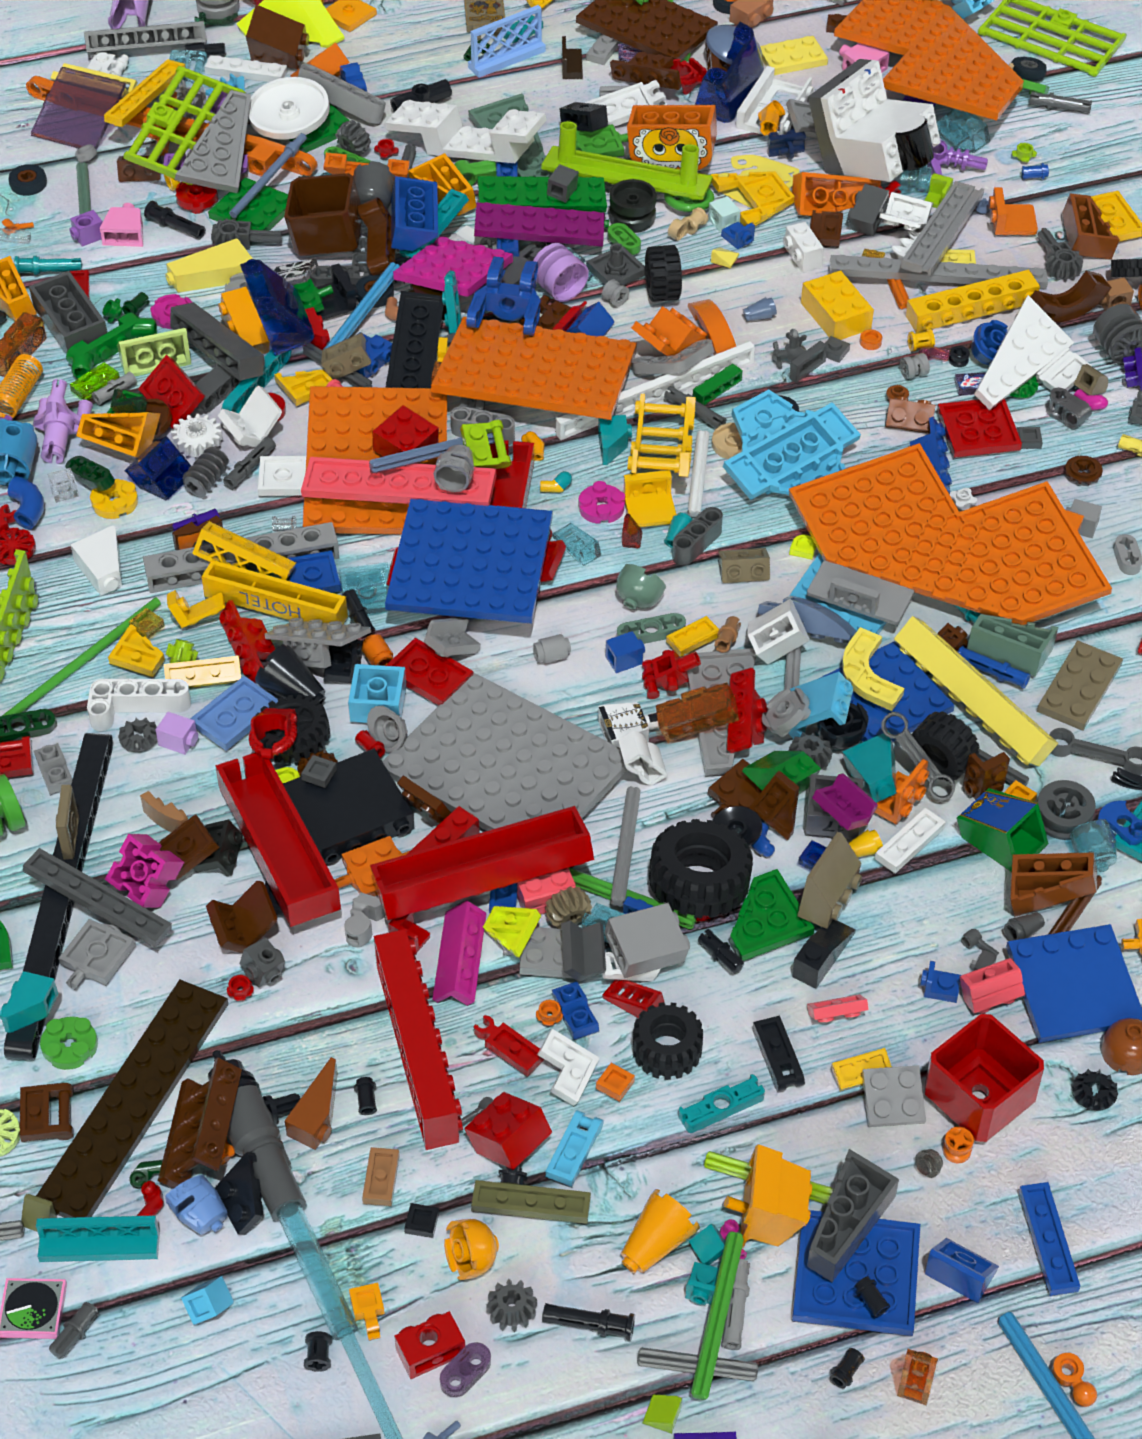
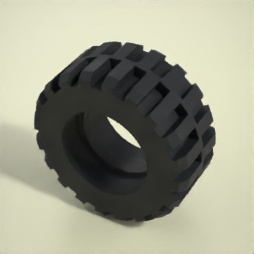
(698, 891)

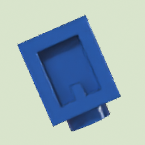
(738, 234)
(940, 984)

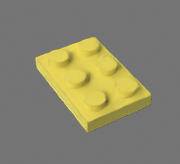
(793, 55)

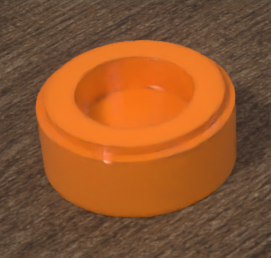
(871, 339)

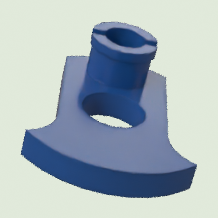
(1117, 810)

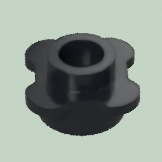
(512, 1176)

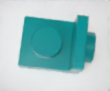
(701, 1283)

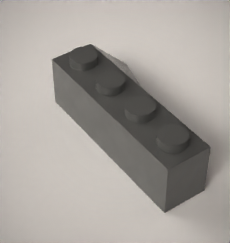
(852, 1211)

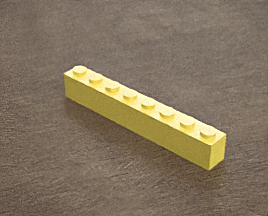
(976, 692)

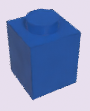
(624, 652)

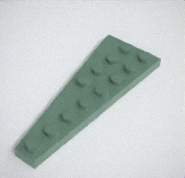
(489, 115)

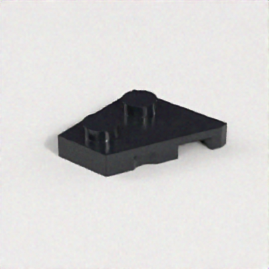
(242, 1194)

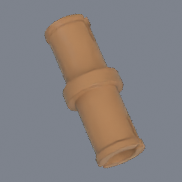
(727, 634)

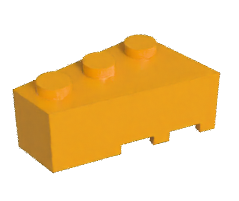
(447, 177)
(13, 294)
(120, 431)

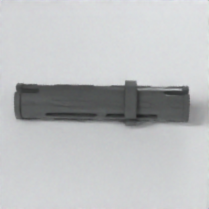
(1060, 102)
(701, 411)
(244, 468)

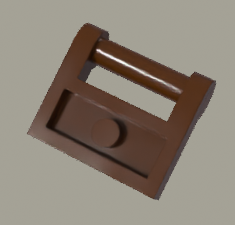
(36, 1112)

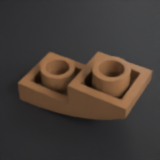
(163, 815)

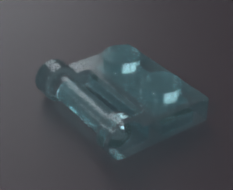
(186, 57)

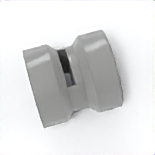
(914, 366)

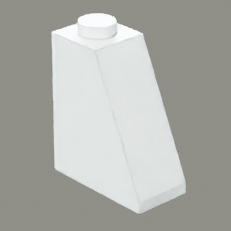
(99, 559)

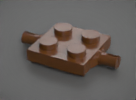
(734, 789)

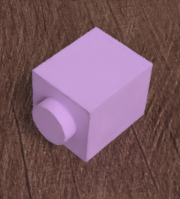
(176, 733)

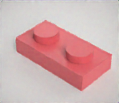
(848, 1006)

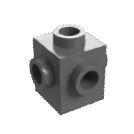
(262, 962)

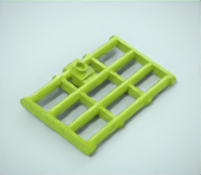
(1060, 23)
(170, 119)

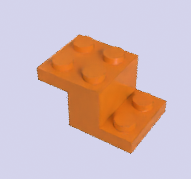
(670, 332)

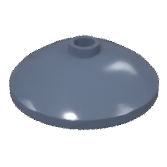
(720, 40)

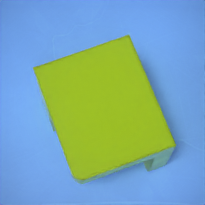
(938, 189)

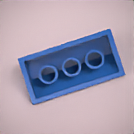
(413, 213)

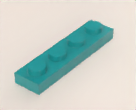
(447, 210)

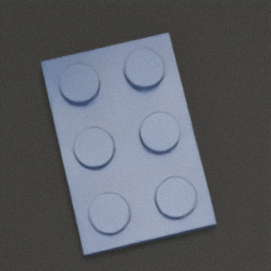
(230, 714)

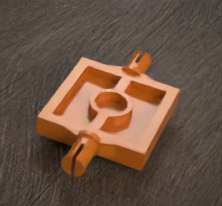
(359, 861)

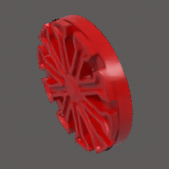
(9, 545)

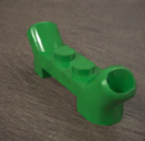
(86, 356)

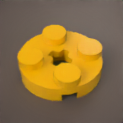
(109, 509)

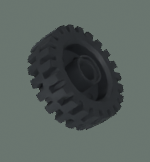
(311, 725)

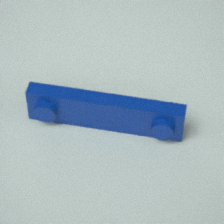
(1049, 1239)

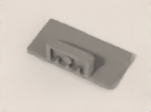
(860, 592)
(313, 638)

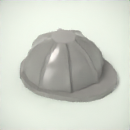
(387, 727)

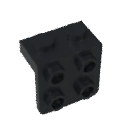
(344, 294)

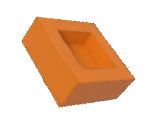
(615, 1082)

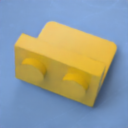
(649, 498)

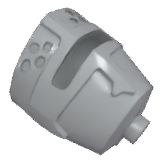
(454, 468)

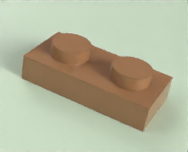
(381, 1176)

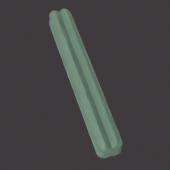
(83, 188)

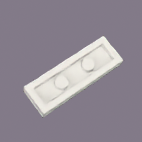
(910, 840)

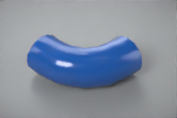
(30, 501)

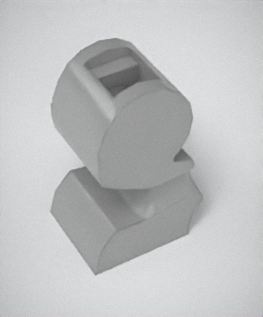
(358, 926)

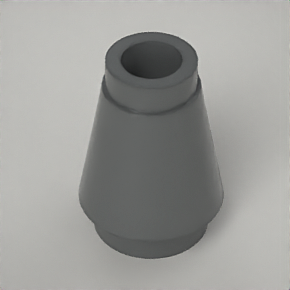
(1023, 926)

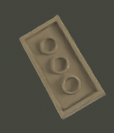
(1080, 685)

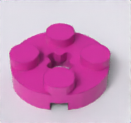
(604, 493)

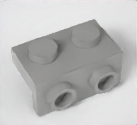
(449, 637)

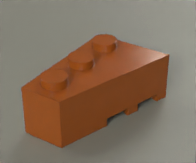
(1086, 228)
(1050, 879)

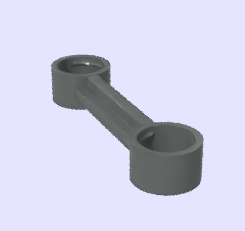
(1096, 751)
(917, 753)

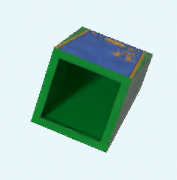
(1003, 826)

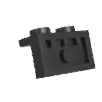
(229, 841)

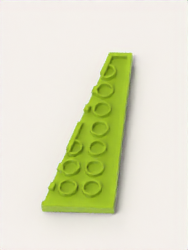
(15, 607)

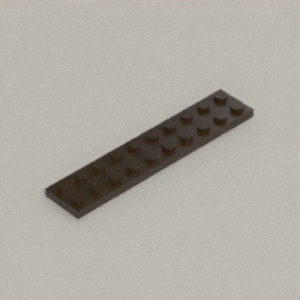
(132, 1101)

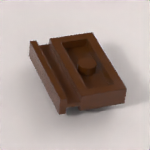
(827, 227)

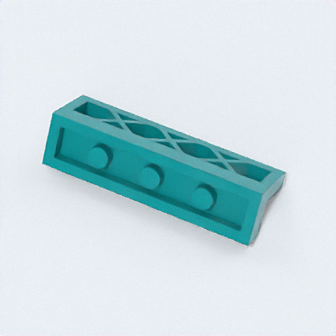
(98, 1241)

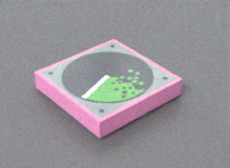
(32, 1308)

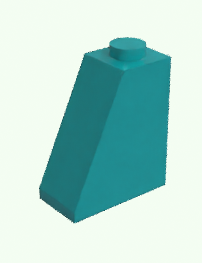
(874, 764)

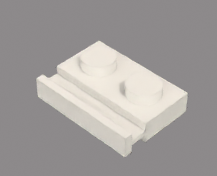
(1062, 370)

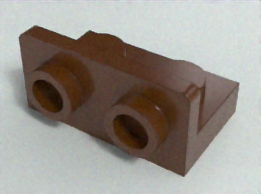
(133, 172)

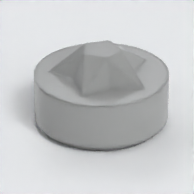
(85, 153)

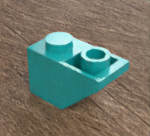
(29, 1001)

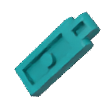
(451, 300)

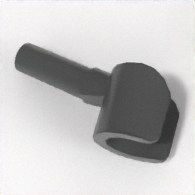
(974, 937)
(482, 1105)

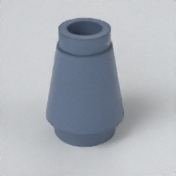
(760, 310)

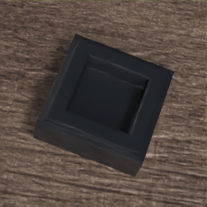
(421, 1220)

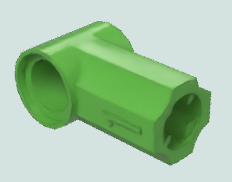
(473, 170)

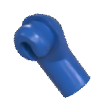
(763, 845)

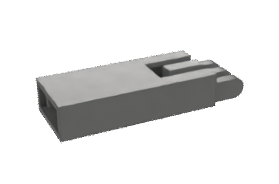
(514, 270)

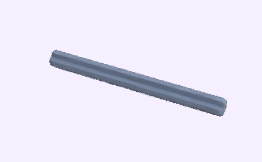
(416, 455)

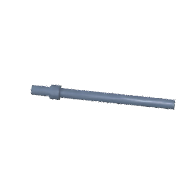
(289, 151)

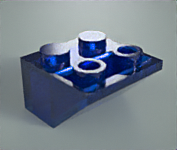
(159, 469)

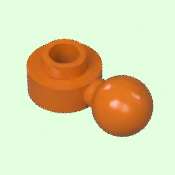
(1083, 1392)

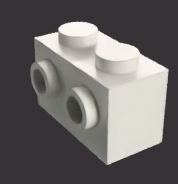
(803, 247)

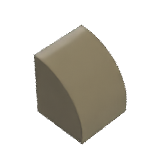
(1091, 380)

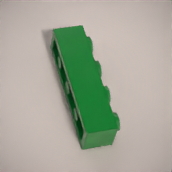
(717, 384)

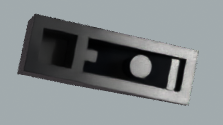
(821, 953)

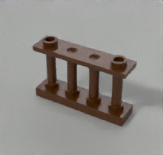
(200, 1124)

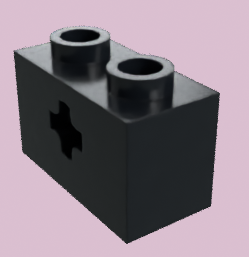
(585, 115)

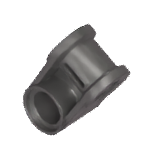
(1069, 409)

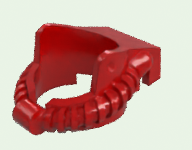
(690, 73)
(270, 720)

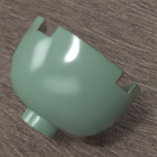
(638, 588)

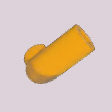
(538, 444)

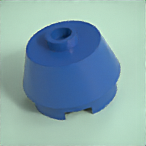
(987, 340)

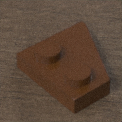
(778, 804)

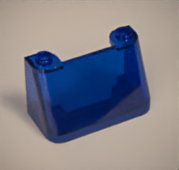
(730, 88)
(278, 307)

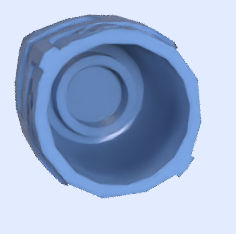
(197, 1205)

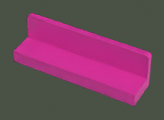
(460, 953)

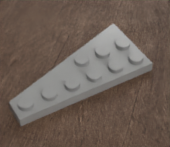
(219, 150)
(716, 670)

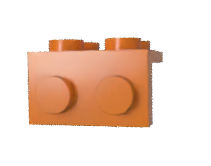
(1011, 218)
(908, 791)

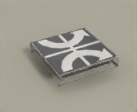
(297, 272)

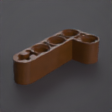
(379, 235)

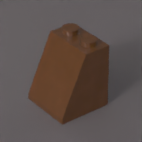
(276, 38)

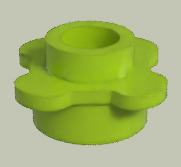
(1024, 152)

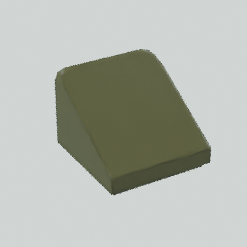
(34, 1208)

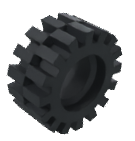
(1126, 268)

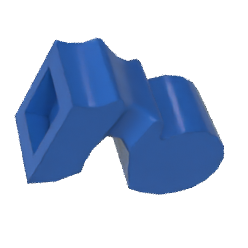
(352, 75)

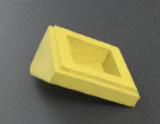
(723, 257)

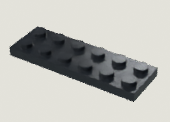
(415, 340)

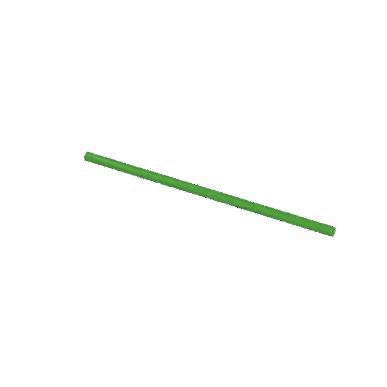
(78, 662)

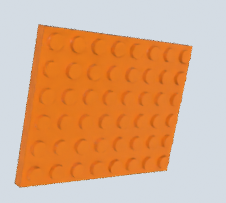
(537, 371)
(342, 429)

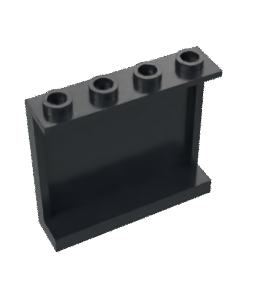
(354, 808)

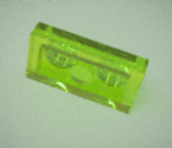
(93, 381)

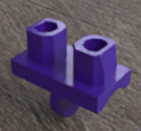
(1132, 364)

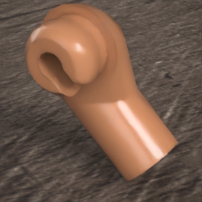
(391, 308)

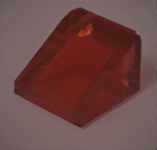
(631, 533)

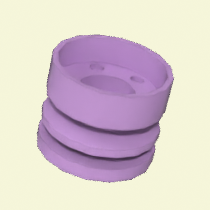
(560, 272)

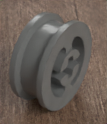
(1053, 801)

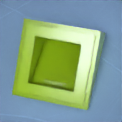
(663, 1412)

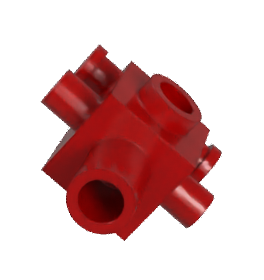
(667, 671)

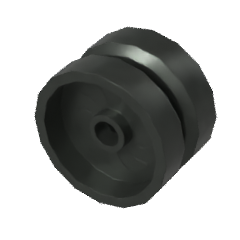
(633, 204)

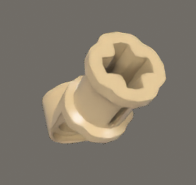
(688, 224)

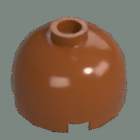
(1123, 1046)

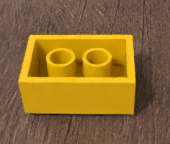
(837, 305)

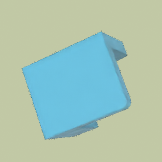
(207, 1300)

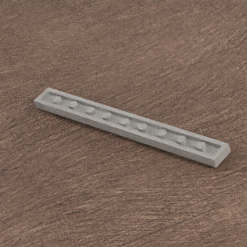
(945, 271)

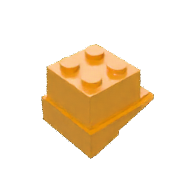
(773, 1198)

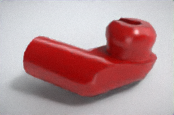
(153, 1199)

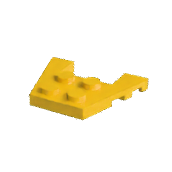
(762, 189)

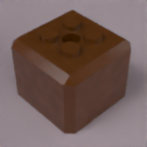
(323, 214)

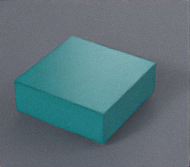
(708, 1244)

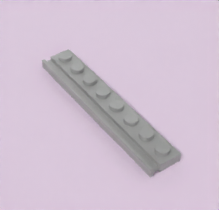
(942, 228)

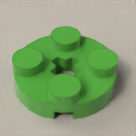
(68, 1028)

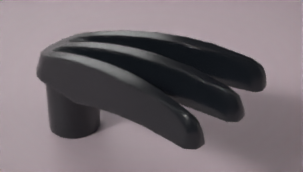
(1127, 779)

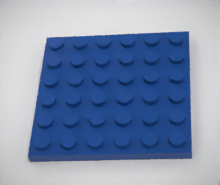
(470, 561)

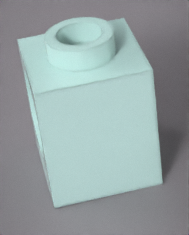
(723, 213)

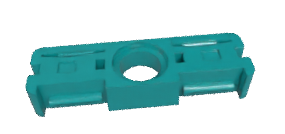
(706, 1113)

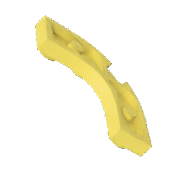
(864, 681)

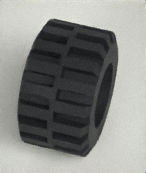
(663, 273)
(947, 742)
(667, 1059)

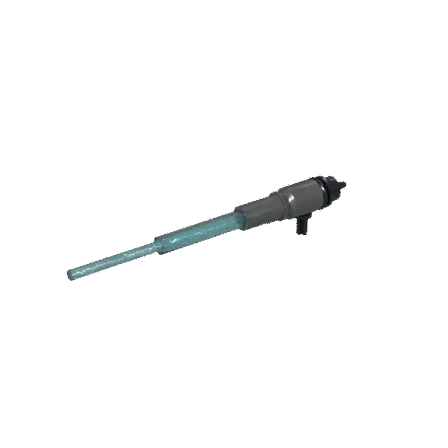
(255, 1131)

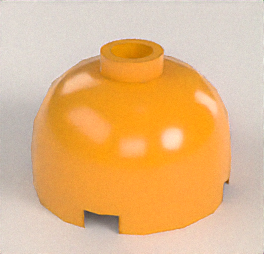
(470, 1248)

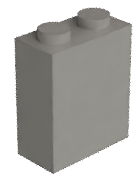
(647, 940)

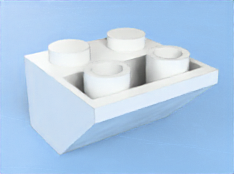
(777, 632)

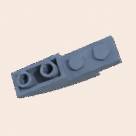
(817, 619)

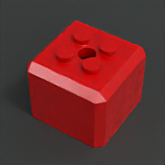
(988, 1060)

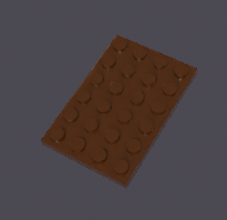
(649, 27)

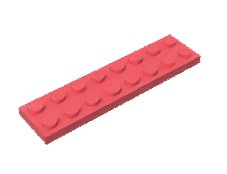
(355, 481)

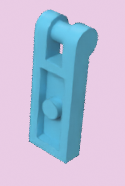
(573, 1148)

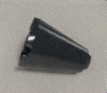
(289, 676)

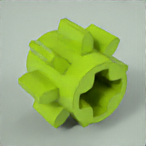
(181, 651)

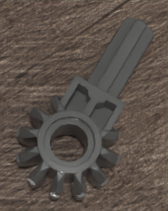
(232, 229)
(1060, 258)

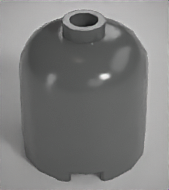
(373, 182)

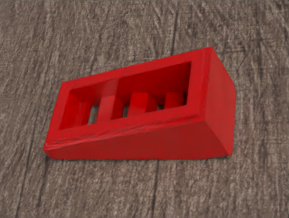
(632, 1005)

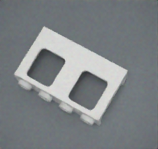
(762, 95)

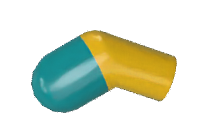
(558, 484)

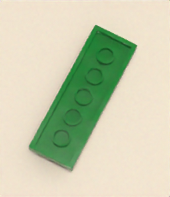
(533, 192)

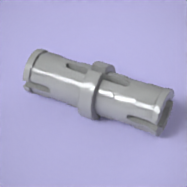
(106, 392)

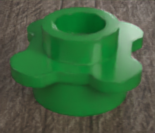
(112, 310)

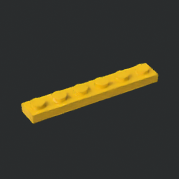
(142, 94)

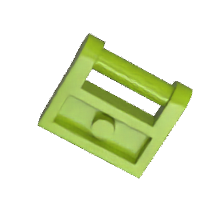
(476, 439)

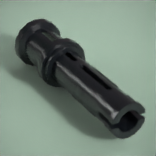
(166, 217)
(602, 1322)

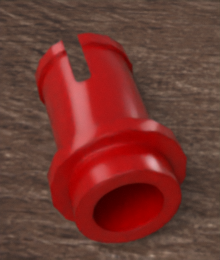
(367, 742)

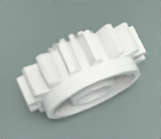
(196, 435)

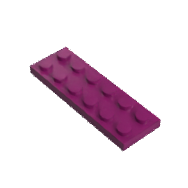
(539, 224)

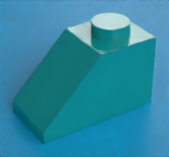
(613, 437)

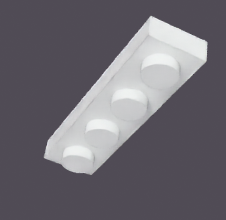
(248, 69)

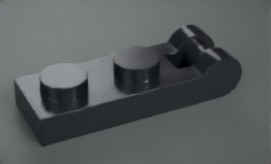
(778, 1052)

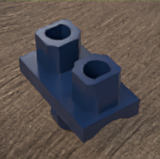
(786, 144)

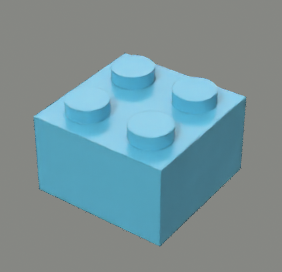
(376, 687)

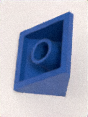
(960, 1269)

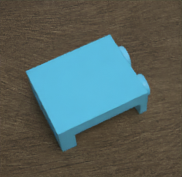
(827, 698)

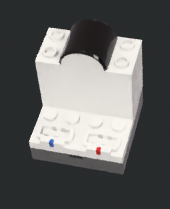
(865, 131)

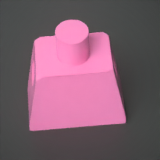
(863, 51)
(122, 227)

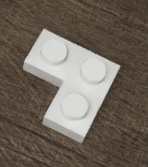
(575, 1065)

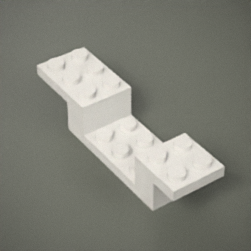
(444, 131)

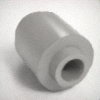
(551, 648)

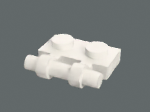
(108, 64)

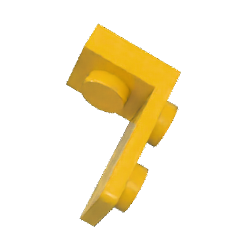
(192, 615)

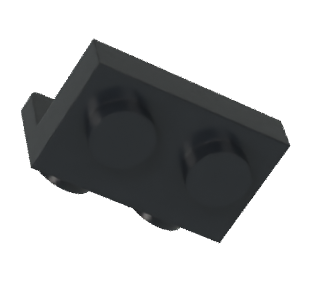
(343, 662)

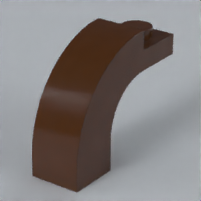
(1076, 301)

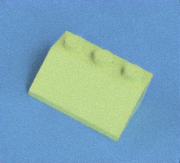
(146, 352)

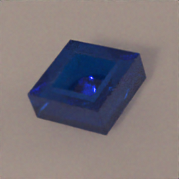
(811, 855)

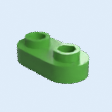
(624, 235)

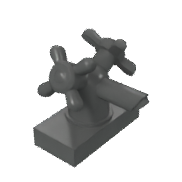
(802, 360)

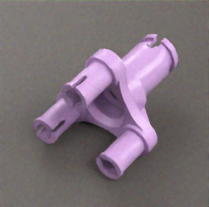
(58, 421)

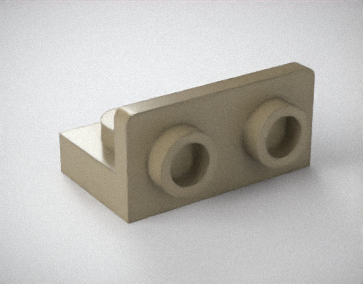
(345, 357)
(744, 565)

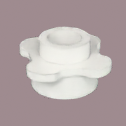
(963, 498)

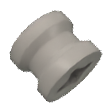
(615, 292)

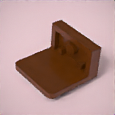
(244, 921)

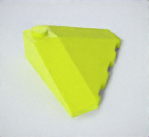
(309, 12)

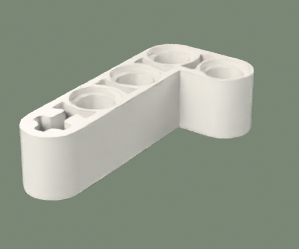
(134, 695)

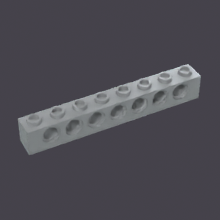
(185, 569)

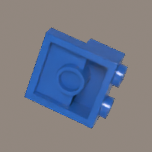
(379, 352)

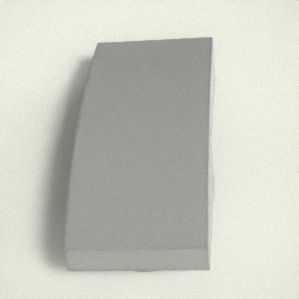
(53, 767)

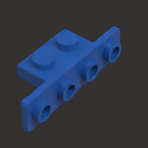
(935, 449)

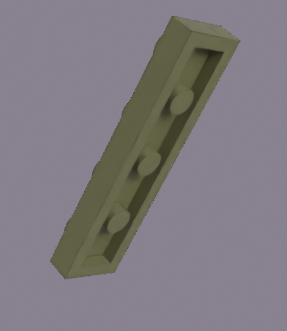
(531, 1201)

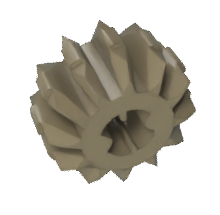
(568, 905)

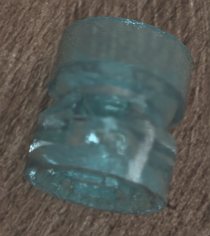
(916, 179)

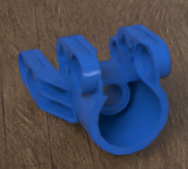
(506, 300)

